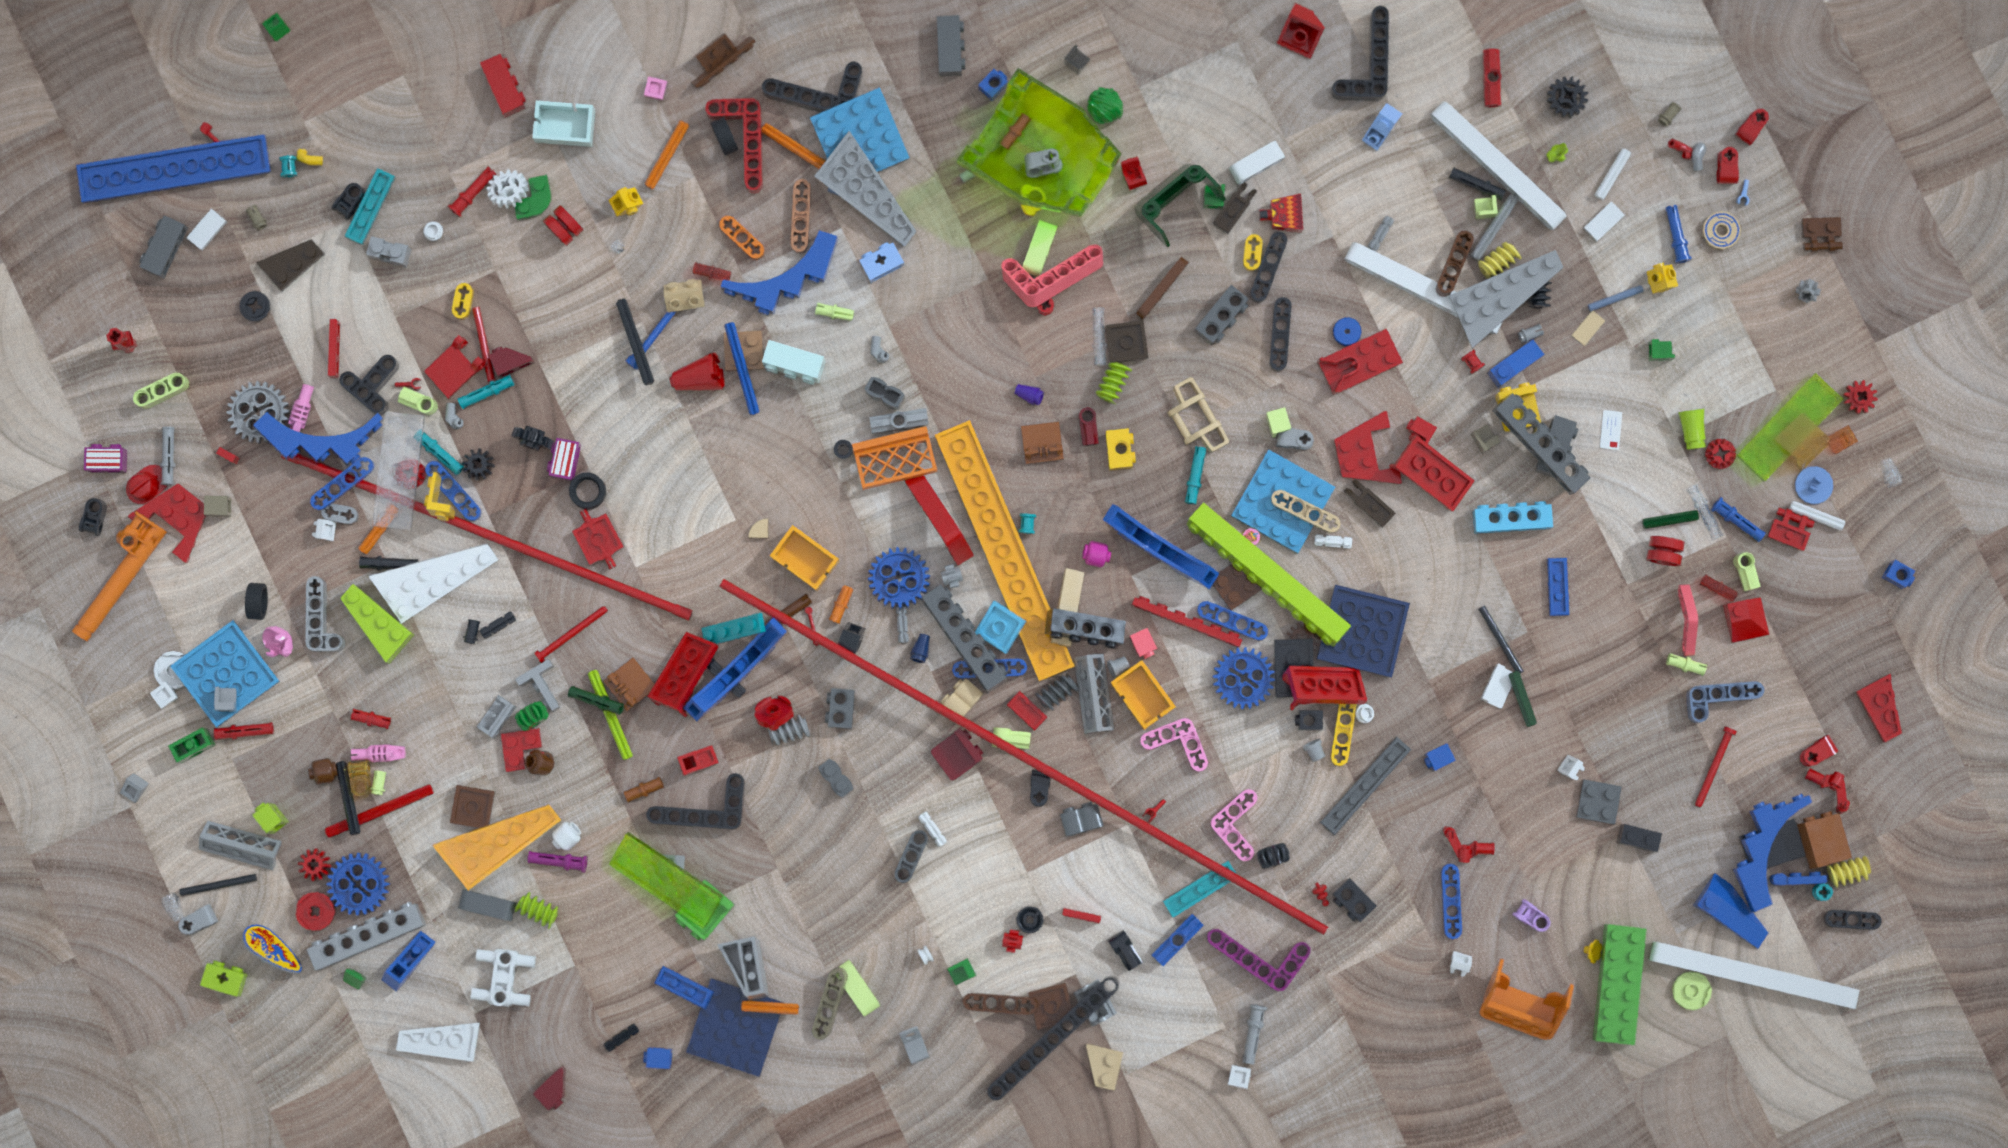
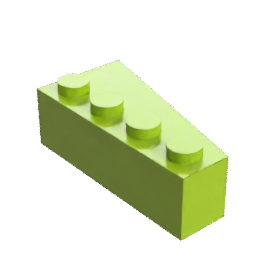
(379, 625)

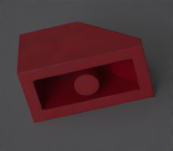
(508, 361)
(552, 1090)

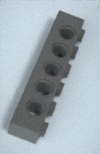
(1504, 412)
(988, 680)

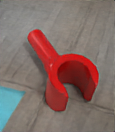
(205, 129)
(408, 384)
(1152, 811)

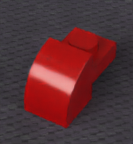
(697, 760)

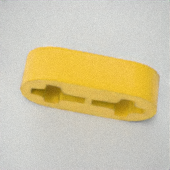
(1257, 253)
(467, 302)

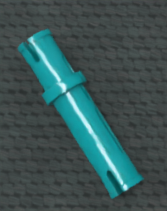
(486, 391)
(443, 456)
(1195, 475)

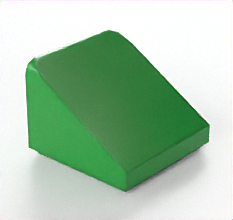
(276, 27)
(353, 978)

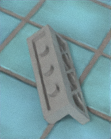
(1090, 693)
(237, 848)

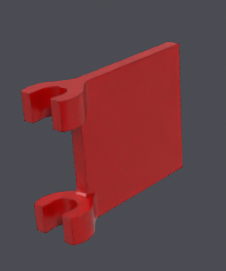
(453, 369)

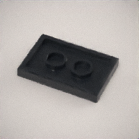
(1290, 653)
(1785, 846)

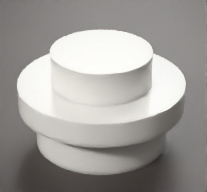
(433, 231)
(1364, 713)

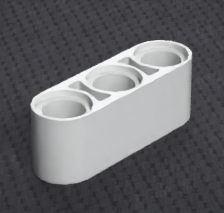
(1256, 162)

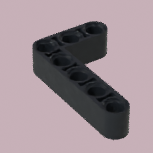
(1374, 62)
(818, 96)
(704, 814)

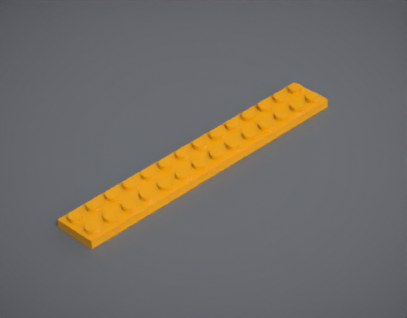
(1002, 546)

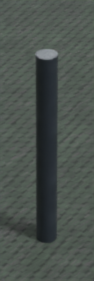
(1500, 639)
(218, 884)

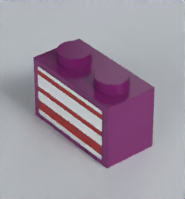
(105, 459)
(564, 459)

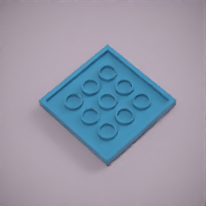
(870, 125)
(1258, 511)
(224, 662)

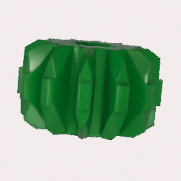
(531, 716)

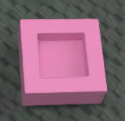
(655, 88)

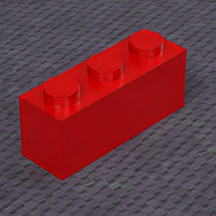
(503, 85)

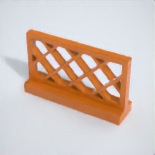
(889, 443)

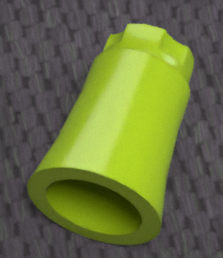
(1693, 428)

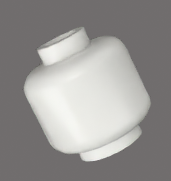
(566, 836)

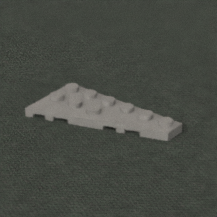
(857, 182)
(1495, 299)

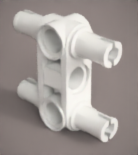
(503, 977)

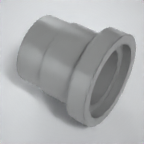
(1118, 666)
(1314, 750)

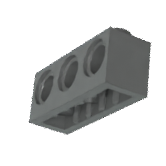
(1222, 305)

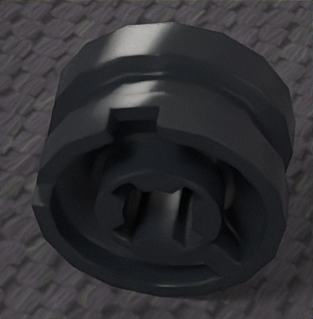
(1032, 927)

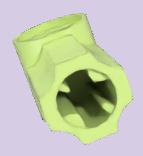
(416, 401)
(1747, 573)
(1016, 738)

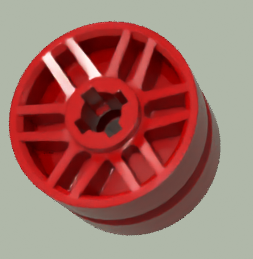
(563, 225)
(1665, 551)

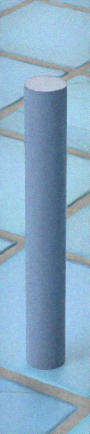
(1615, 298)

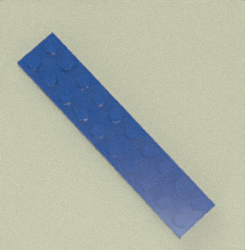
(173, 168)

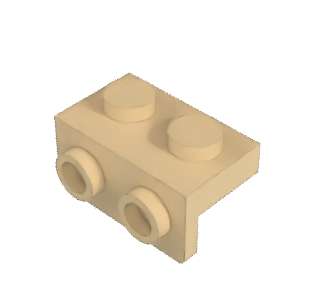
(683, 295)

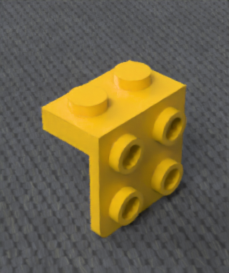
(1527, 393)
(442, 511)

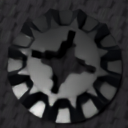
(250, 298)

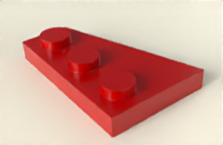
(1881, 707)

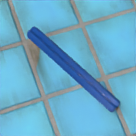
(741, 368)

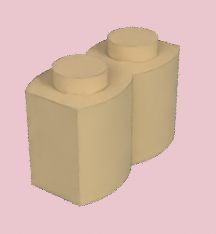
(963, 698)

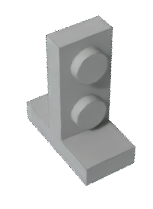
(540, 684)

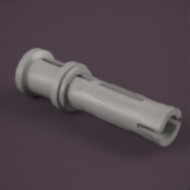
(1255, 1024)

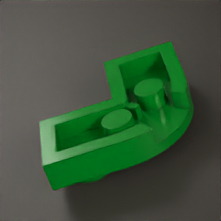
(540, 199)

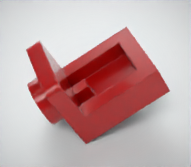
(1133, 173)

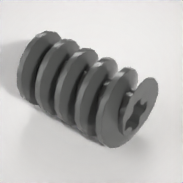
(1057, 691)

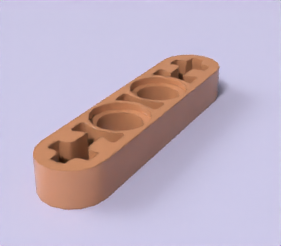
(803, 216)

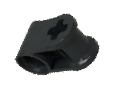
(349, 202)
(93, 518)
(1039, 784)

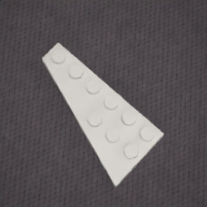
(426, 581)

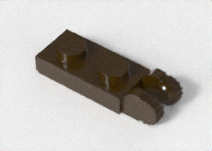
(1233, 209)
(1371, 504)

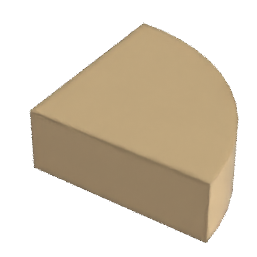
(759, 529)

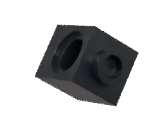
(1317, 716)

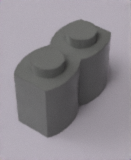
(889, 395)
(840, 783)
(1082, 819)

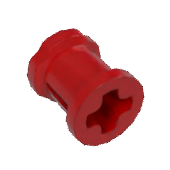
(1048, 310)
(1473, 361)

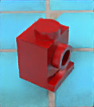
(1421, 429)

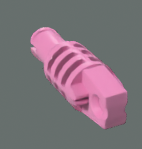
(301, 409)
(379, 753)

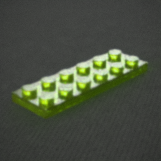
(1763, 452)
(665, 880)

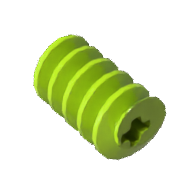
(1112, 382)
(537, 909)

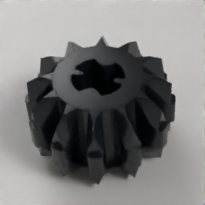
(472, 467)
(1273, 855)

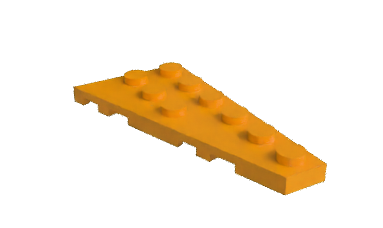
(485, 849)

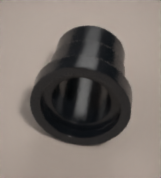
(843, 443)

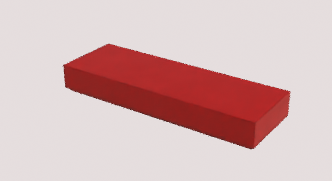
(334, 348)

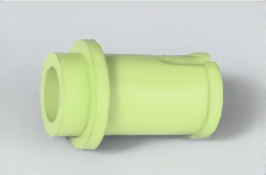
(378, 783)

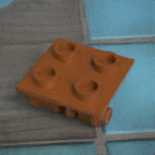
(1042, 442)
(629, 683)

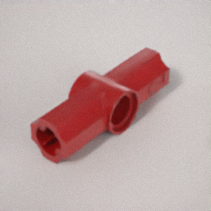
(1492, 90)
(121, 340)

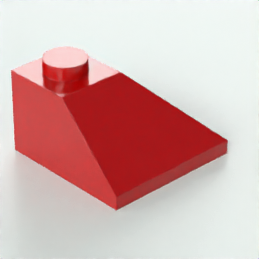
(1301, 31)
(1746, 619)

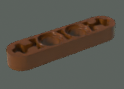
(1454, 263)
(1162, 288)
(1000, 1003)

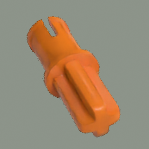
(841, 604)

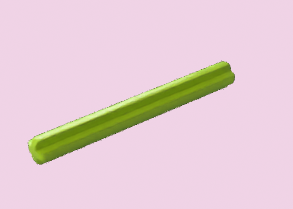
(611, 717)

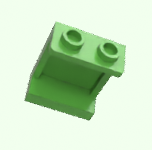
(721, 911)

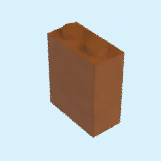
(1824, 840)

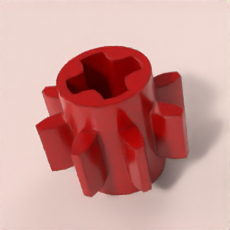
(1012, 941)

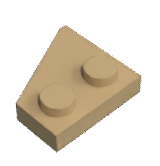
(1104, 1065)

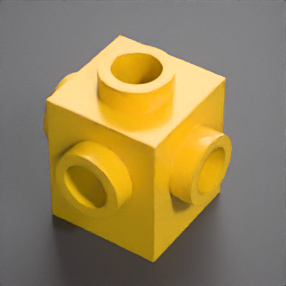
(626, 201)
(1662, 278)

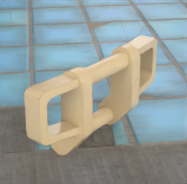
(1214, 424)

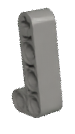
(321, 614)

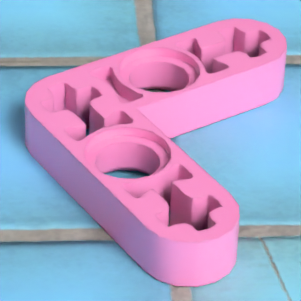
(1184, 737)
(1228, 827)

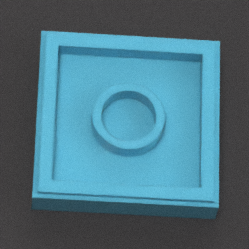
(1000, 627)

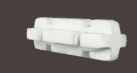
(1333, 541)
(932, 829)

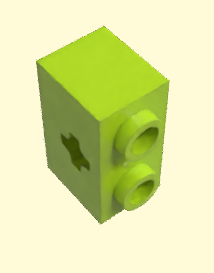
(270, 817)
(213, 980)

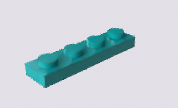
(370, 206)
(734, 629)
(1196, 891)

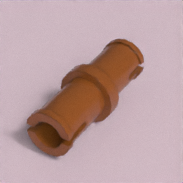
(1015, 131)
(643, 789)

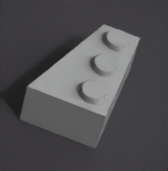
(747, 965)

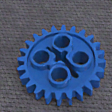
(904, 594)
(1253, 663)
(370, 871)

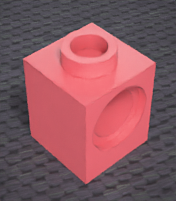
(1143, 643)

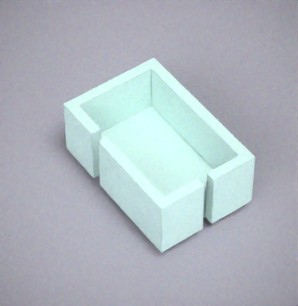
(562, 124)
(793, 362)

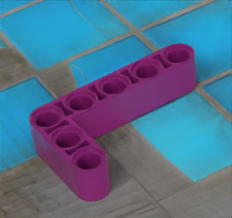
(1257, 962)

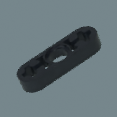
(1867, 915)

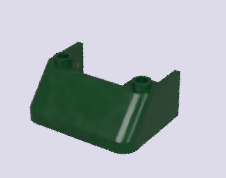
(1150, 206)

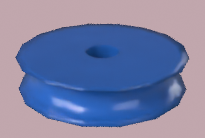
(1339, 331)

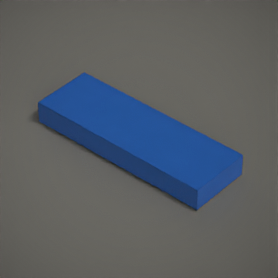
(1558, 586)
(684, 987)

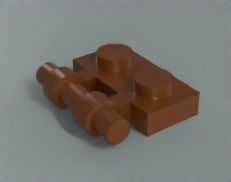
(1822, 228)

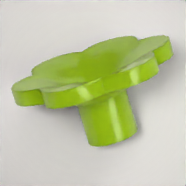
(1557, 153)

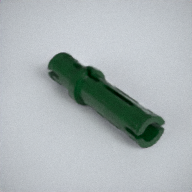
(604, 703)

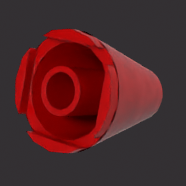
(699, 375)

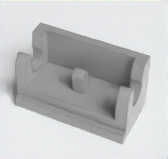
(496, 717)
(1104, 1012)

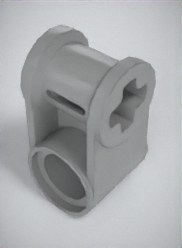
(1041, 163)
(1291, 439)
(201, 919)

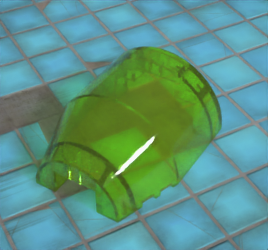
(1054, 124)

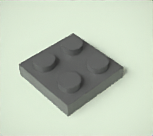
(1598, 801)

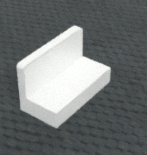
(1497, 687)

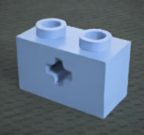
(876, 271)

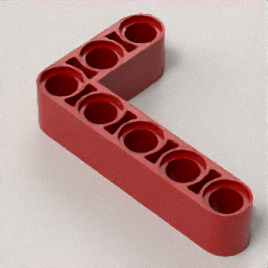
(749, 136)
(940, 519)

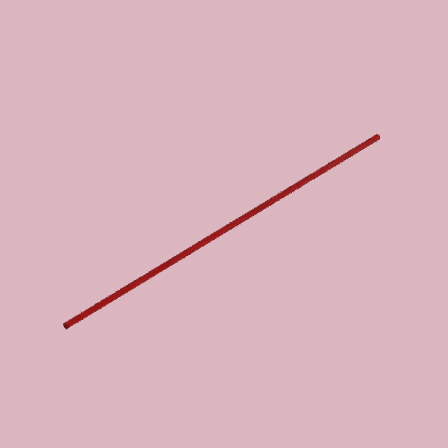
(1023, 756)

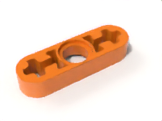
(735, 224)

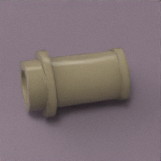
(1666, 118)
(256, 217)

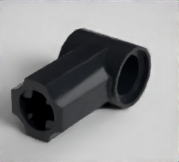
(1123, 947)

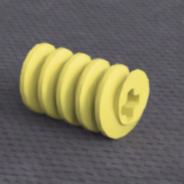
(1498, 260)
(1848, 871)

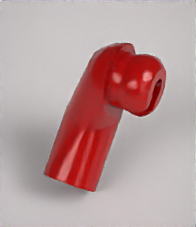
(1681, 147)

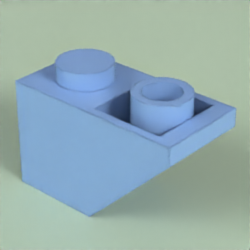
(1381, 126)

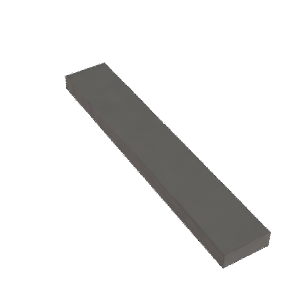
(1365, 786)

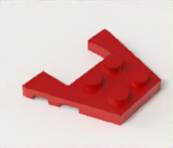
(1357, 453)
(182, 512)

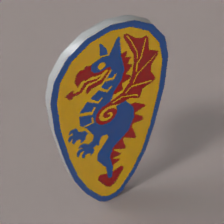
(270, 948)

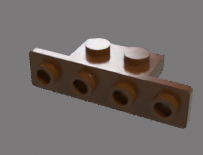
(718, 55)

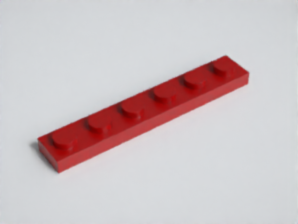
(1194, 624)

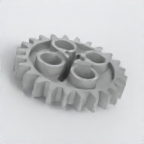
(250, 397)

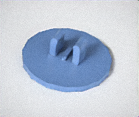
(1814, 485)

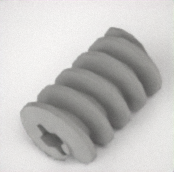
(790, 730)

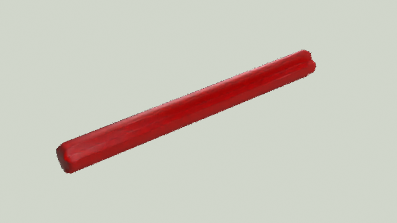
(382, 809)

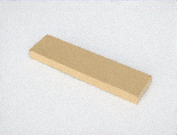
(1069, 598)

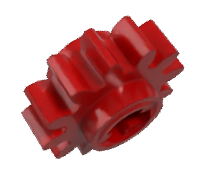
(1853, 396)

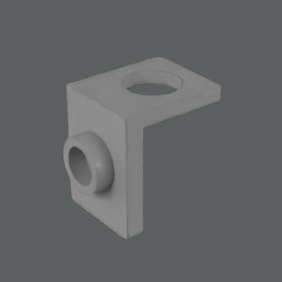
(914, 1045)

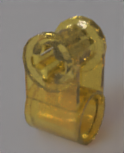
(359, 776)

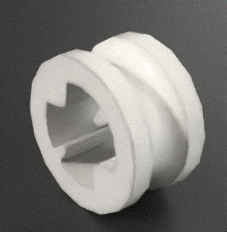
(925, 955)

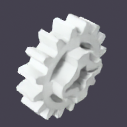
(507, 189)

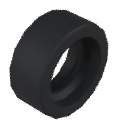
(724, 136)
(587, 476)
(256, 601)

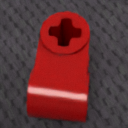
(1751, 128)
(1727, 169)
(1821, 750)

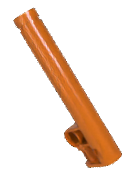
(144, 539)

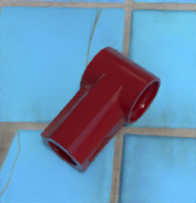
(1088, 428)

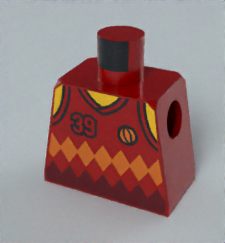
(1284, 214)

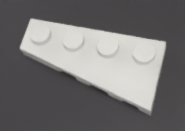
(445, 1041)

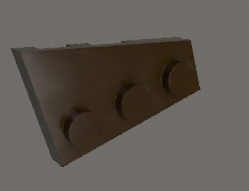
(291, 263)

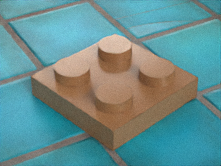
(752, 349)

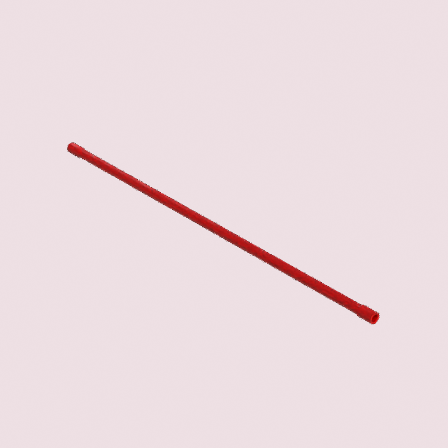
(675, 609)

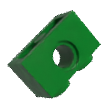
(191, 745)

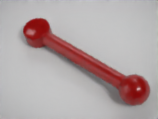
(808, 610)

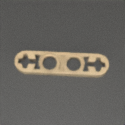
(1306, 509)

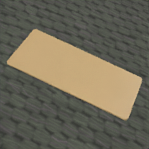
(1588, 328)

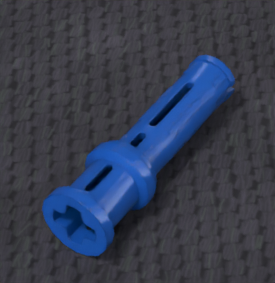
(1679, 243)
(1730, 514)

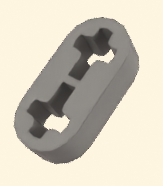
(339, 518)

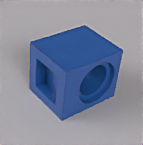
(989, 91)
(1890, 574)
(1439, 757)
(658, 1058)

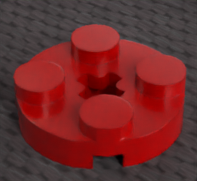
(782, 712)
(303, 911)

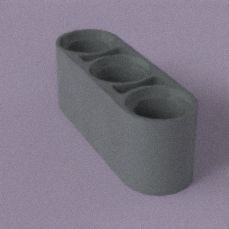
(911, 866)
(486, 905)

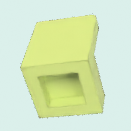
(1485, 207)
(1278, 421)

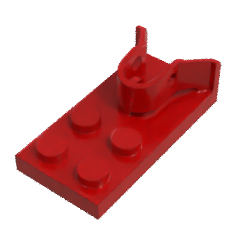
(1360, 362)
(1433, 473)
(682, 673)
(1325, 685)

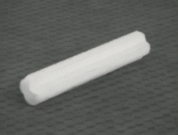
(1612, 174)
(1817, 515)

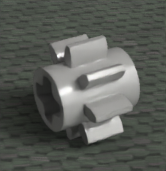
(1808, 290)
(951, 576)

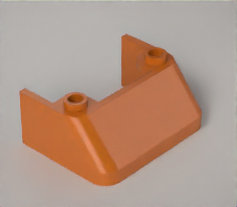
(1523, 1010)

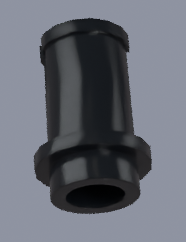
(471, 631)

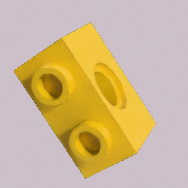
(1115, 438)

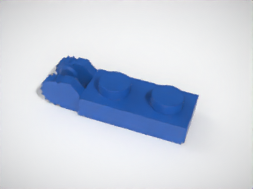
(1797, 878)

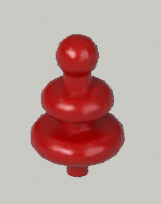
(1319, 889)

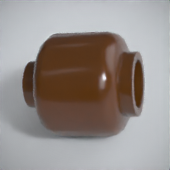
(539, 762)
(322, 771)

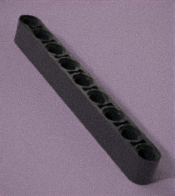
(1046, 1044)

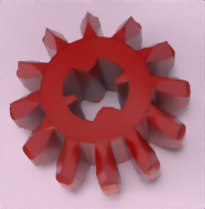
(317, 870)

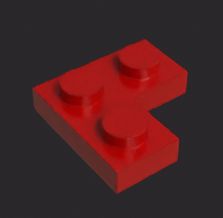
(514, 744)

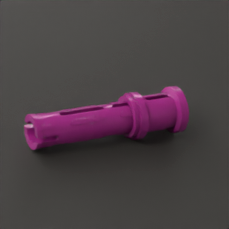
(567, 862)

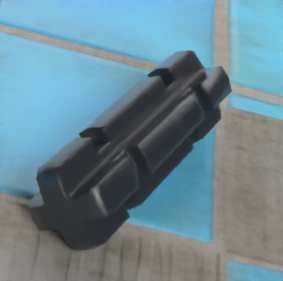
(497, 625)
(621, 1037)

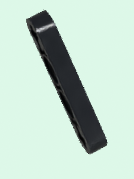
(1270, 267)
(1280, 334)

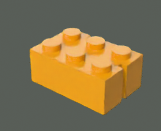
(804, 558)
(1142, 695)

